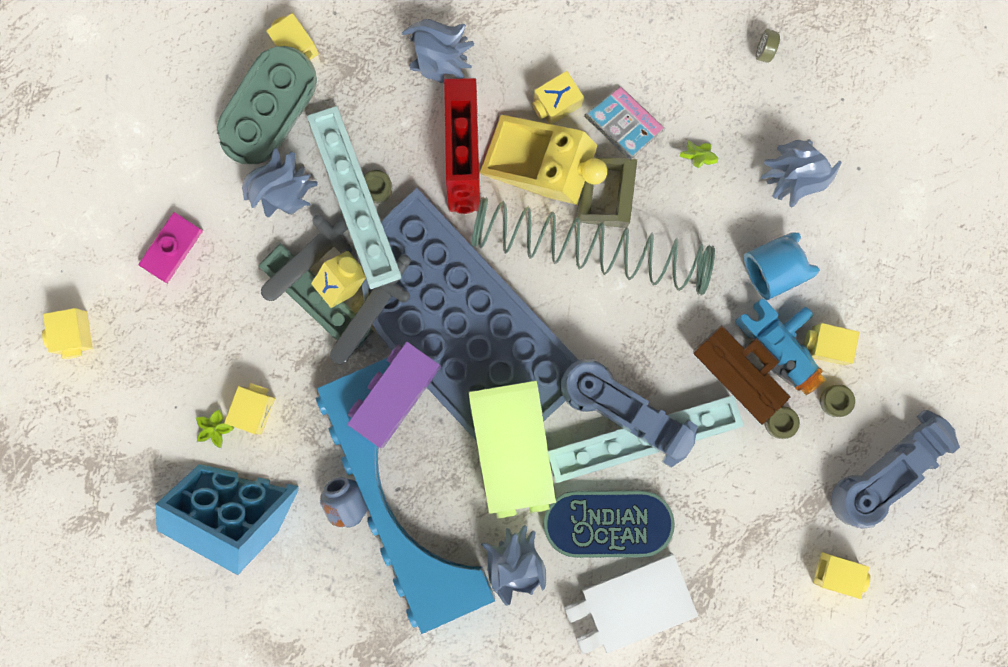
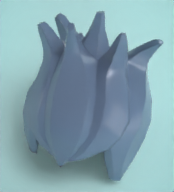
(438, 49)
(799, 171)
(278, 185)
(515, 565)

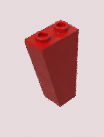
(462, 145)

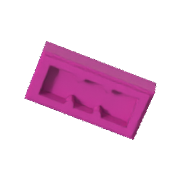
(170, 247)

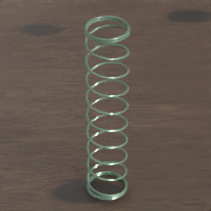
(702, 281)

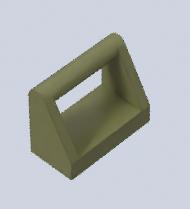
(624, 199)

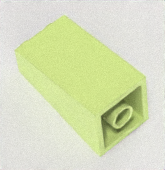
(512, 448)

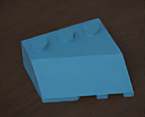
(224, 515)

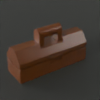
(747, 383)

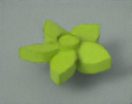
(700, 154)
(213, 428)

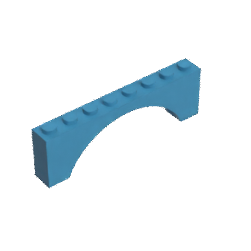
(432, 585)

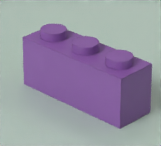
(392, 394)

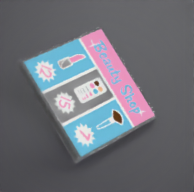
(624, 122)

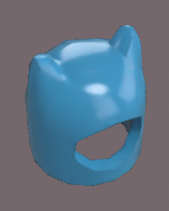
(781, 264)

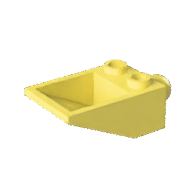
(543, 158)

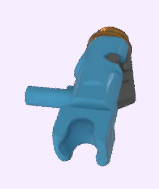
(796, 362)

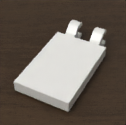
(634, 605)

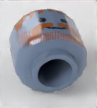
(343, 502)

